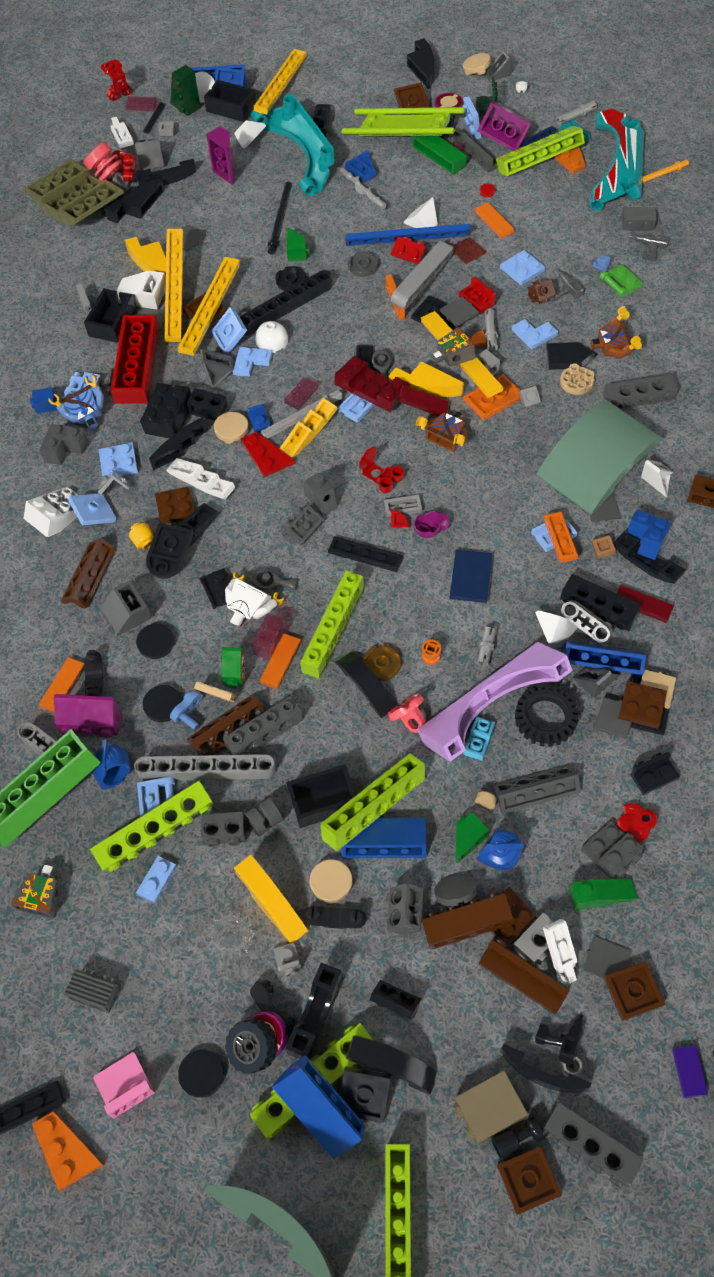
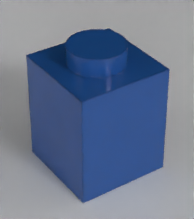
(41, 402)

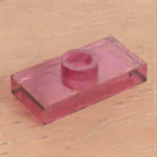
(141, 103)
(300, 393)

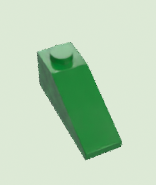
(601, 892)

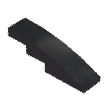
(322, 116)
(175, 445)
(199, 521)

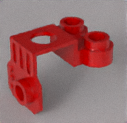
(114, 70)
(128, 166)
(385, 478)

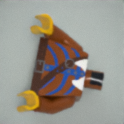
(615, 338)
(445, 430)

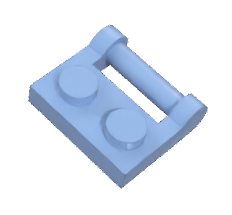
(150, 796)

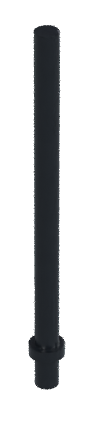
(272, 244)

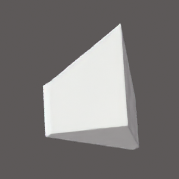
(248, 131)
(423, 216)
(657, 476)
(555, 628)

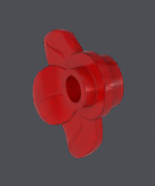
(633, 822)

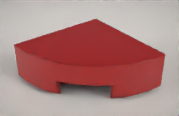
(398, 520)

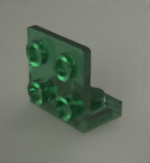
(484, 102)

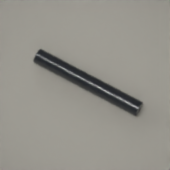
(154, 117)

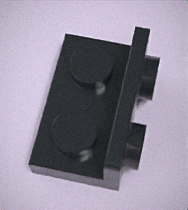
(654, 773)
(395, 999)

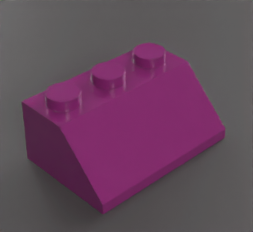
(504, 126)
(221, 154)
(87, 715)

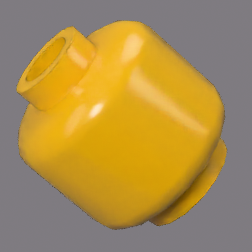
(141, 535)

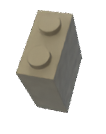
(489, 1108)

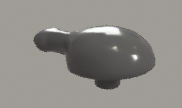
(381, 361)
(268, 580)

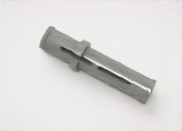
(582, 110)
(491, 334)

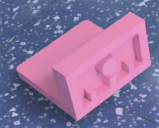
(123, 1085)

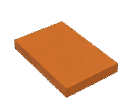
(487, 407)

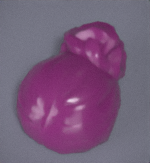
(430, 524)

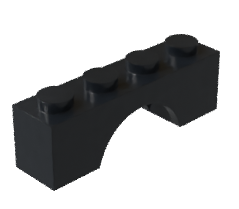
(315, 1013)

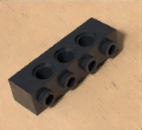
(610, 602)

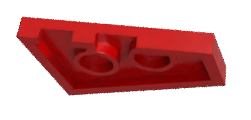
(266, 455)

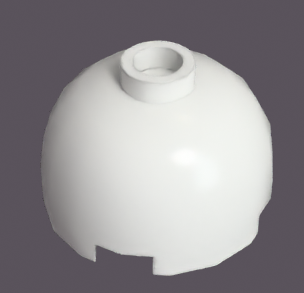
(271, 336)

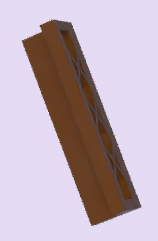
(88, 573)
(220, 723)
(524, 977)

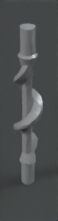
(362, 189)

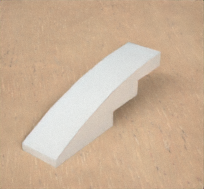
(198, 477)

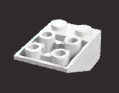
(146, 288)
(50, 511)

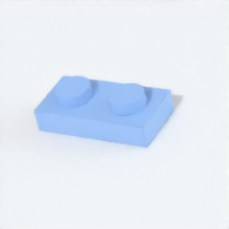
(156, 879)

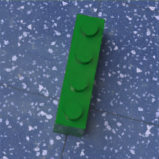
(440, 152)

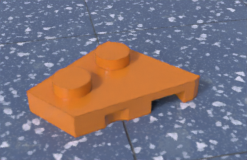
(572, 160)

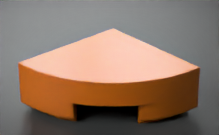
(478, 339)

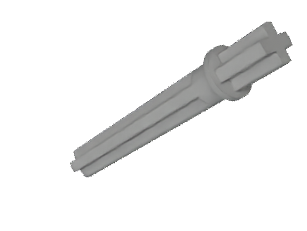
(298, 416)

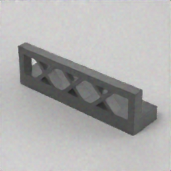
(475, 149)
(537, 790)

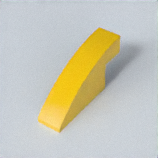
(147, 257)
(430, 380)
(270, 899)

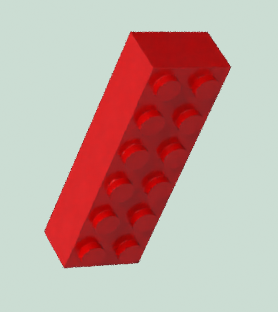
(135, 359)

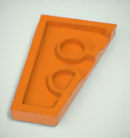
(64, 1151)

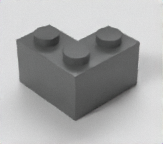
(62, 440)

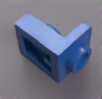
(258, 418)

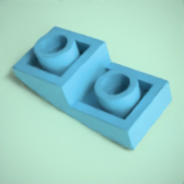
(479, 738)

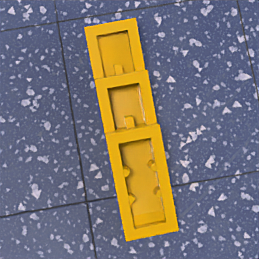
(309, 428)

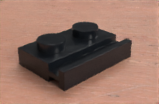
(215, 587)

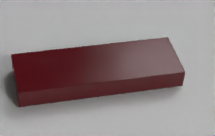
(422, 401)
(650, 606)

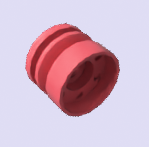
(100, 159)

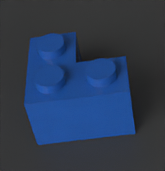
(650, 532)

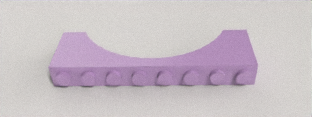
(448, 729)

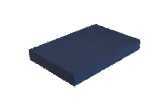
(471, 576)

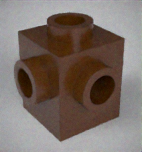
(541, 290)

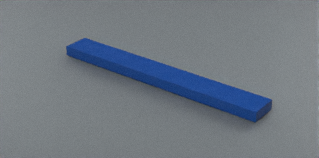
(412, 233)

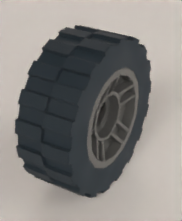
(239, 1046)

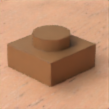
(603, 547)

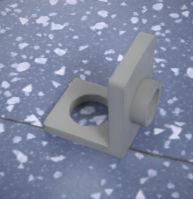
(106, 480)

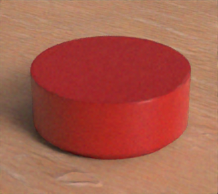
(487, 190)

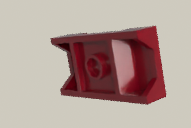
(369, 384)

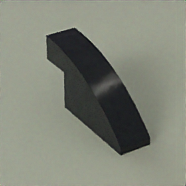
(422, 62)
(135, 201)

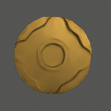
(383, 662)

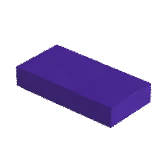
(689, 1072)

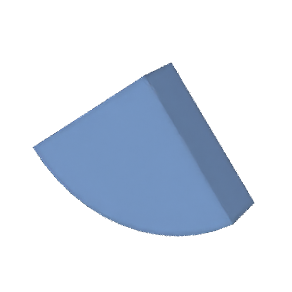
(602, 263)

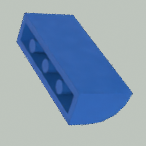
(605, 657)
(389, 839)
(319, 1107)

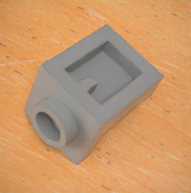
(287, 960)

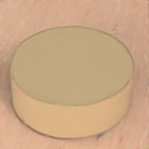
(486, 800)

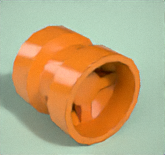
(428, 655)

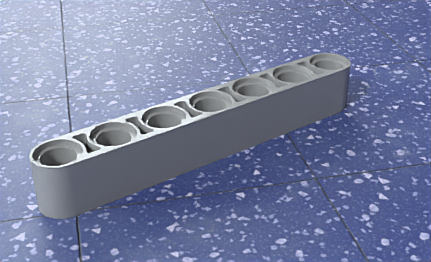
(422, 275)
(214, 772)

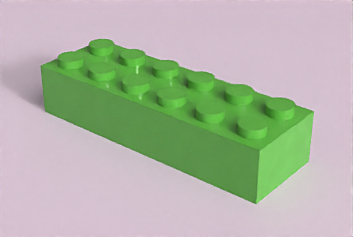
(43, 784)

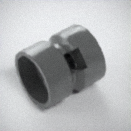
(263, 817)

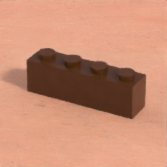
(468, 921)

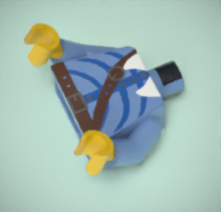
(83, 404)

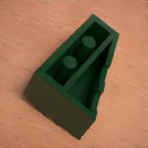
(185, 91)

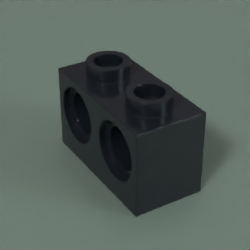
(206, 404)

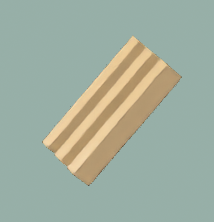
(215, 692)

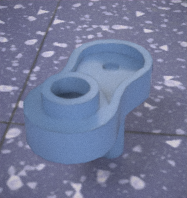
(181, 711)

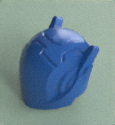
(113, 765)
(502, 851)

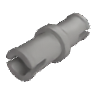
(486, 646)

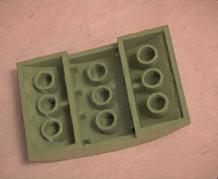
(71, 193)

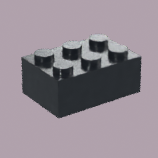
(230, 100)
(107, 314)
(166, 410)
(320, 794)

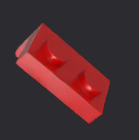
(409, 250)
(479, 295)

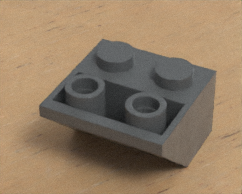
(125, 608)

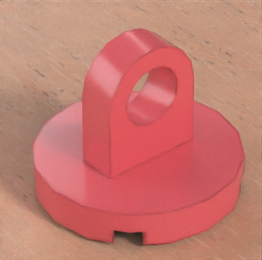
(408, 711)

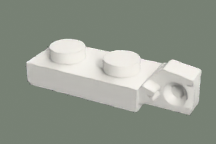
(121, 133)
(561, 949)

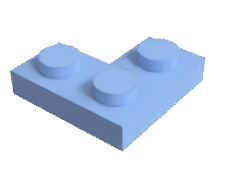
(534, 337)
(249, 356)

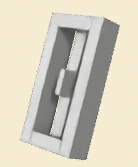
(83, 297)
(403, 508)

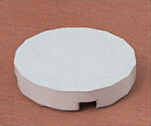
(204, 83)

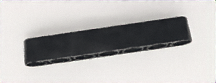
(287, 301)

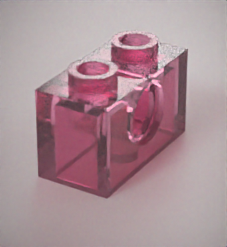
(268, 636)

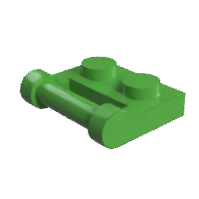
(624, 277)

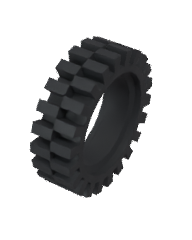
(552, 695)

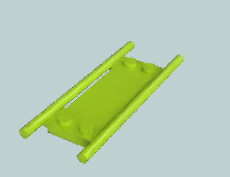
(405, 125)

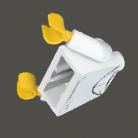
(248, 600)

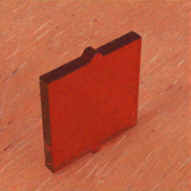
(468, 250)

